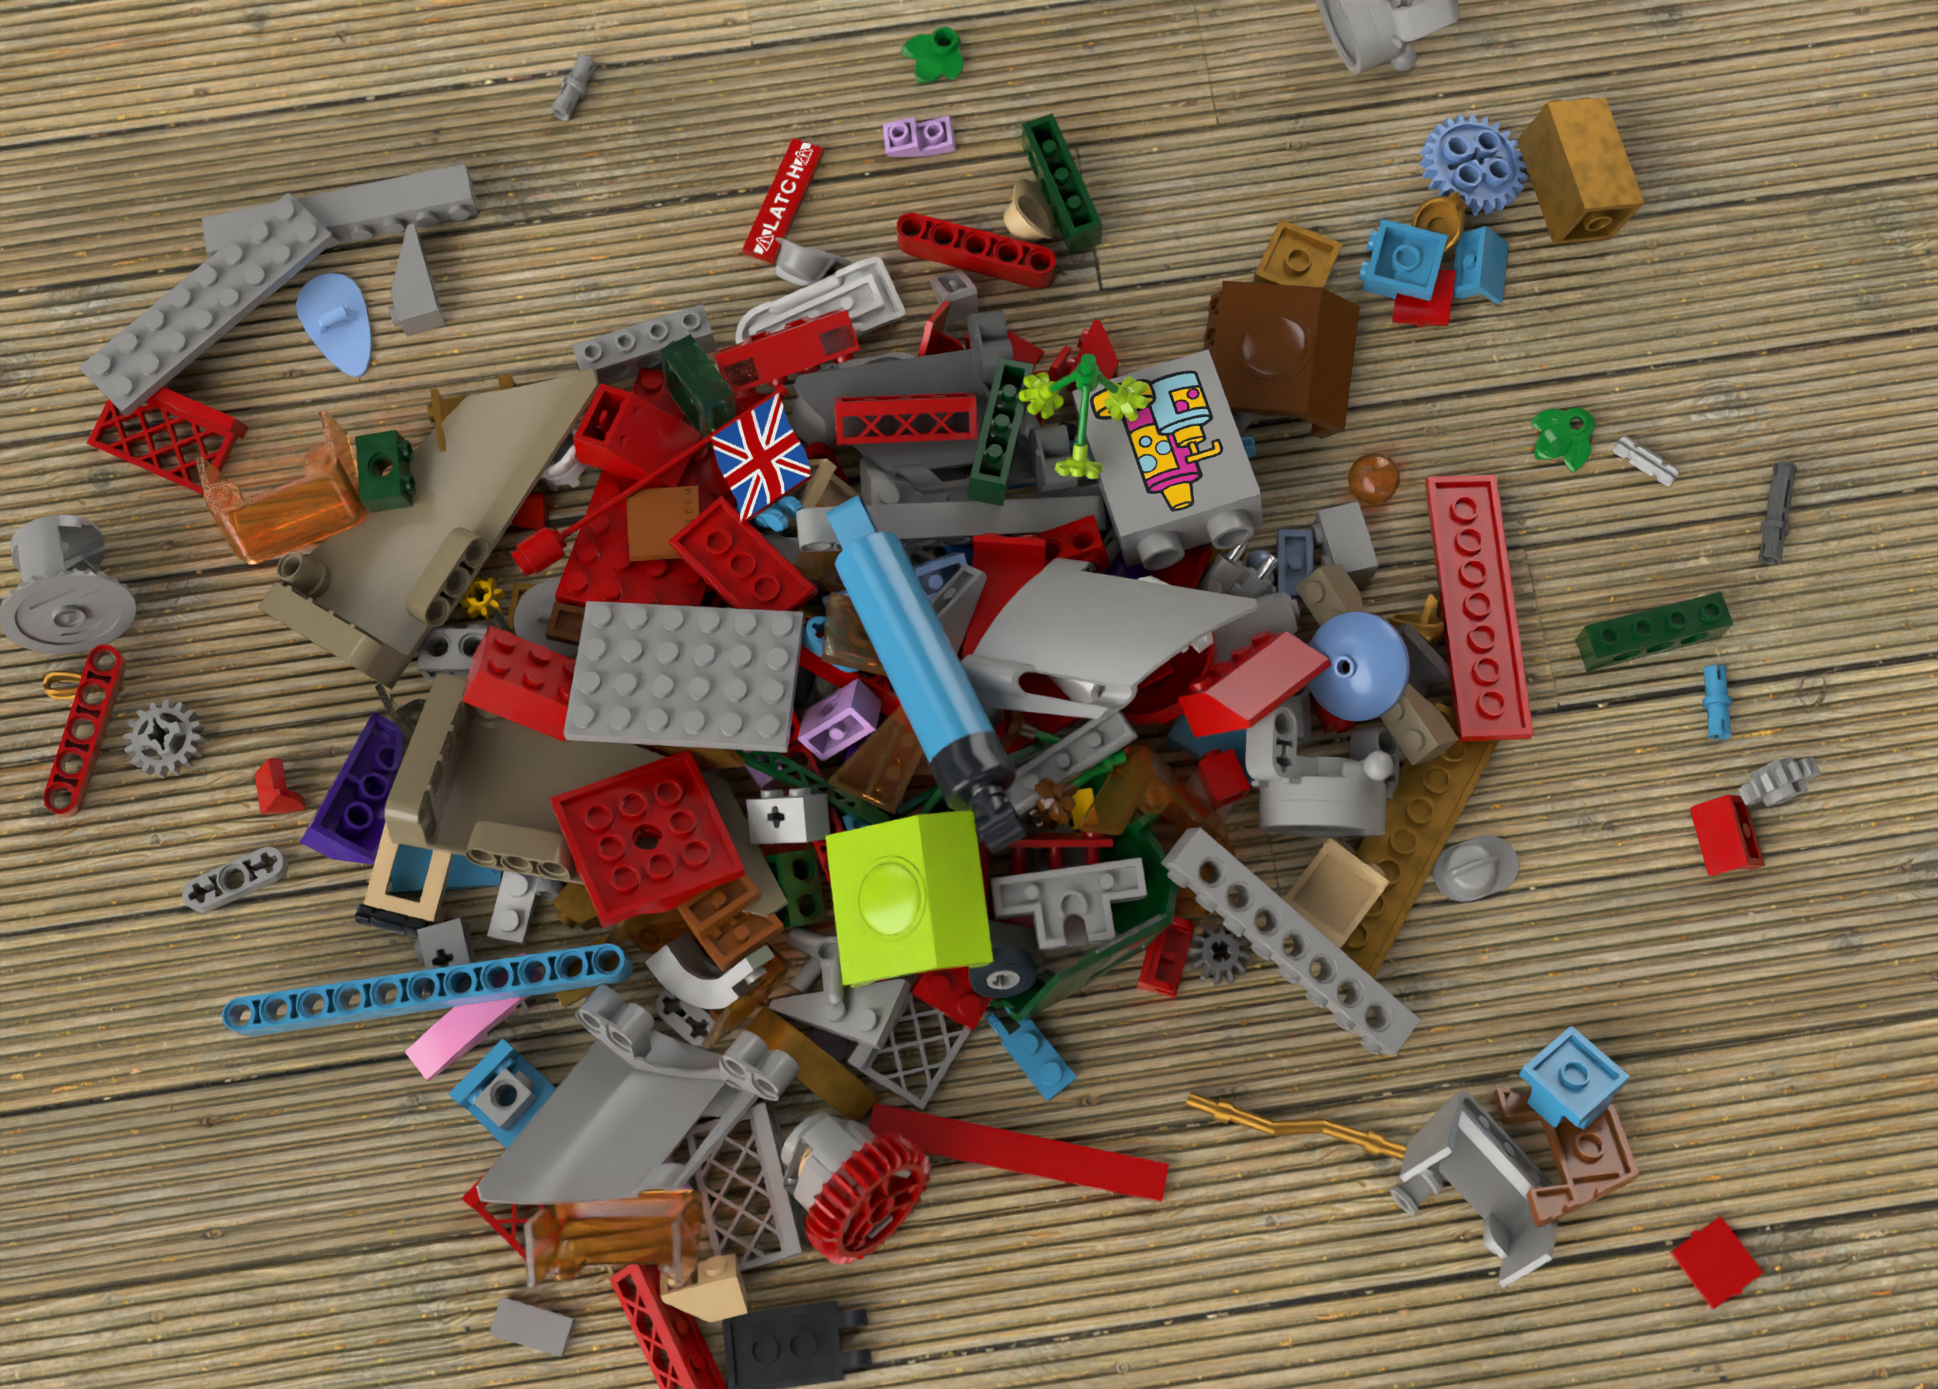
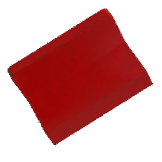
(1726, 835)

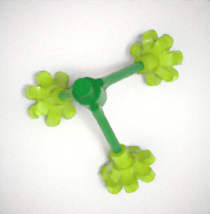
(1122, 401)

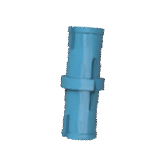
(1717, 702)

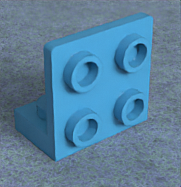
(480, 1077)

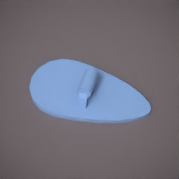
(337, 321)

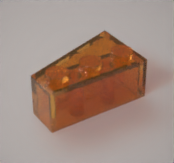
(882, 763)

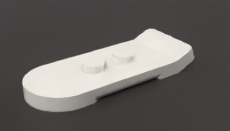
(860, 288)

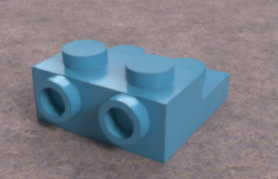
(1402, 261)

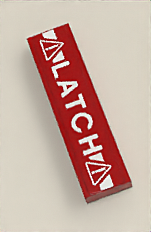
(783, 200)

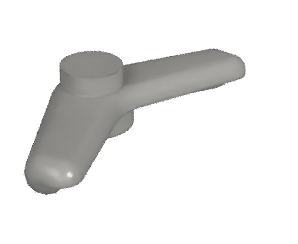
(826, 951)

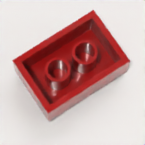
(521, 682)

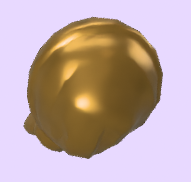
(1442, 216)
(1426, 623)

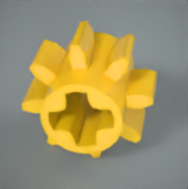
(473, 598)

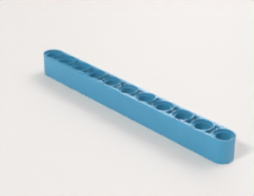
(410, 987)

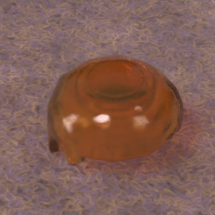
(1374, 478)

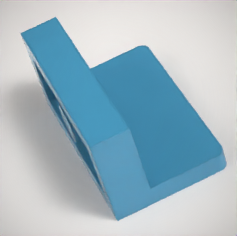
(1480, 265)

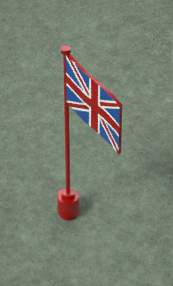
(754, 453)

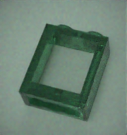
(697, 386)

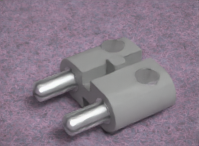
(1232, 578)

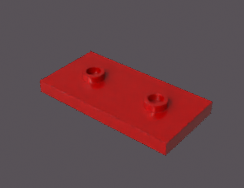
(740, 562)

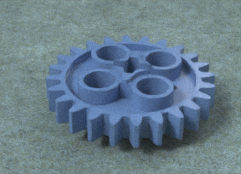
(1474, 162)

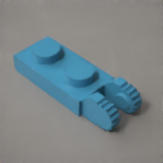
(773, 515)
(1034, 1056)

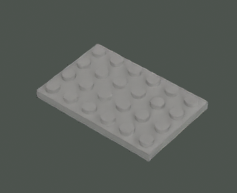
(685, 676)

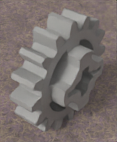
(178, 744)
(1779, 781)

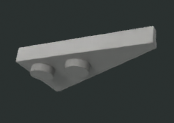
(861, 1016)

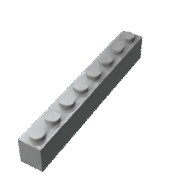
(368, 208)

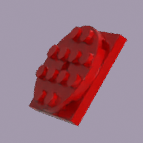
(651, 801)

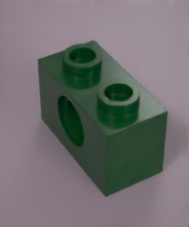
(374, 455)

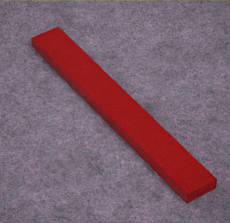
(1024, 1153)

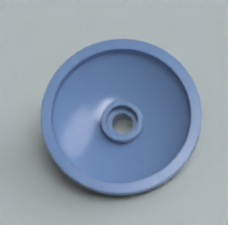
(1376, 663)

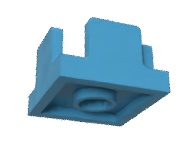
(1572, 1080)

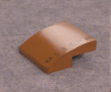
(656, 517)
(722, 927)

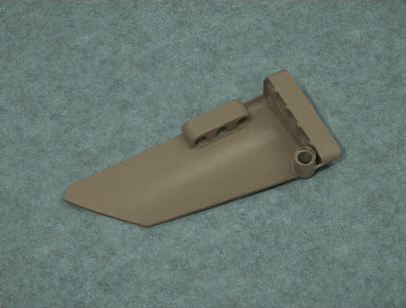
(404, 570)
(487, 786)

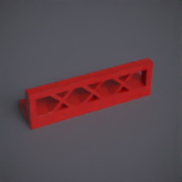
(905, 404)
(673, 1331)

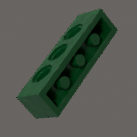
(1061, 184)
(999, 433)
(1653, 631)

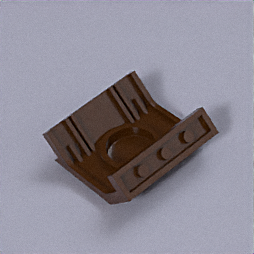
(1284, 351)

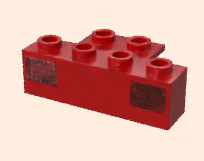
(796, 348)

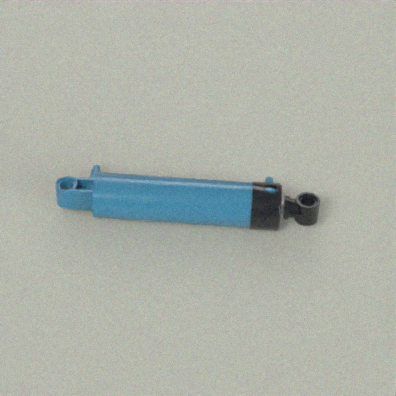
(926, 674)

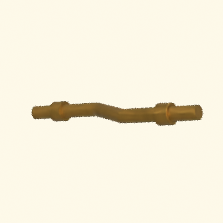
(1225, 1111)

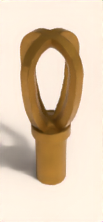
(66, 676)

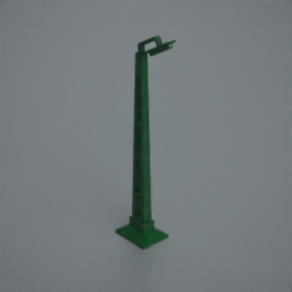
(861, 811)

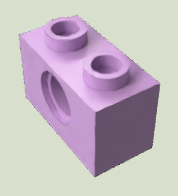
(840, 720)

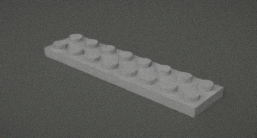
(206, 304)

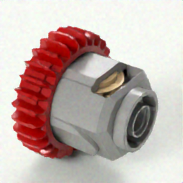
(852, 1183)

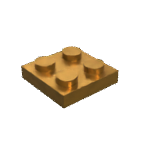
(1297, 257)

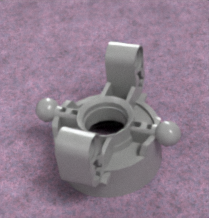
(1377, 30)
(1321, 793)

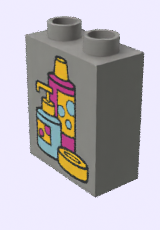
(1177, 468)

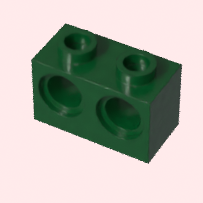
(800, 887)

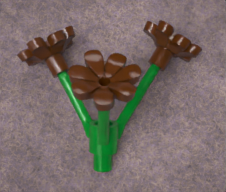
(1056, 798)

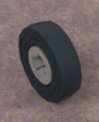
(1008, 974)

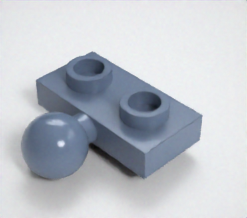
(1294, 558)

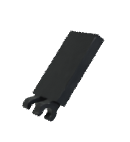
(791, 1346)

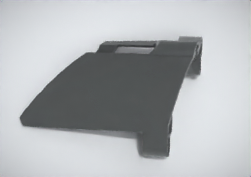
(941, 373)

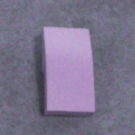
(916, 139)

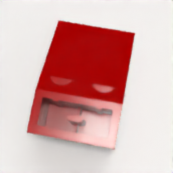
(632, 437)

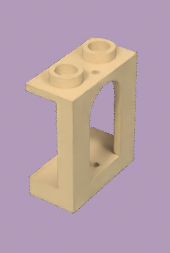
(434, 888)

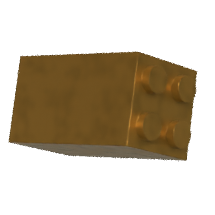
(1580, 170)

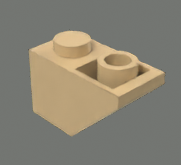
(710, 1292)

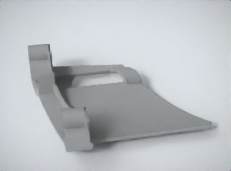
(1089, 632)
(630, 1110)

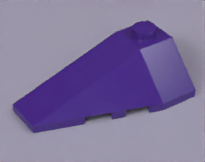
(353, 810)

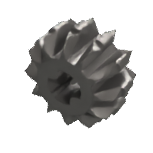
(1233, 955)

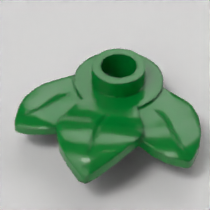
(932, 58)
(1560, 439)

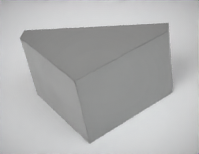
(958, 291)

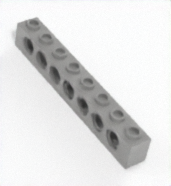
(1392, 1019)

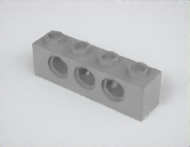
(627, 350)

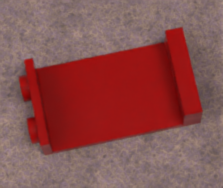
(1008, 567)

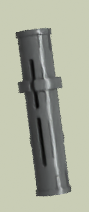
(1776, 525)

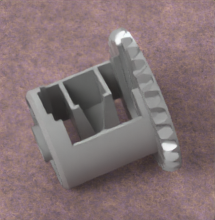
(63, 594)

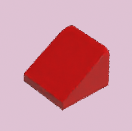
(533, 512)

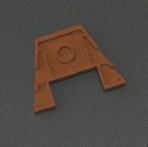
(1587, 1160)

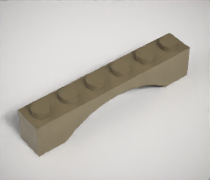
(1413, 720)

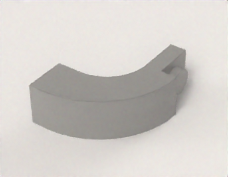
(698, 980)

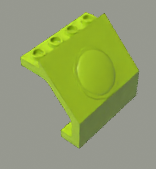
(908, 897)

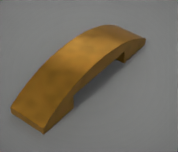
(817, 1068)

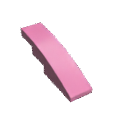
(462, 1030)

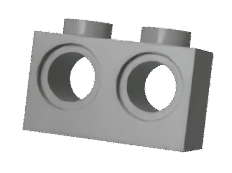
(456, 659)

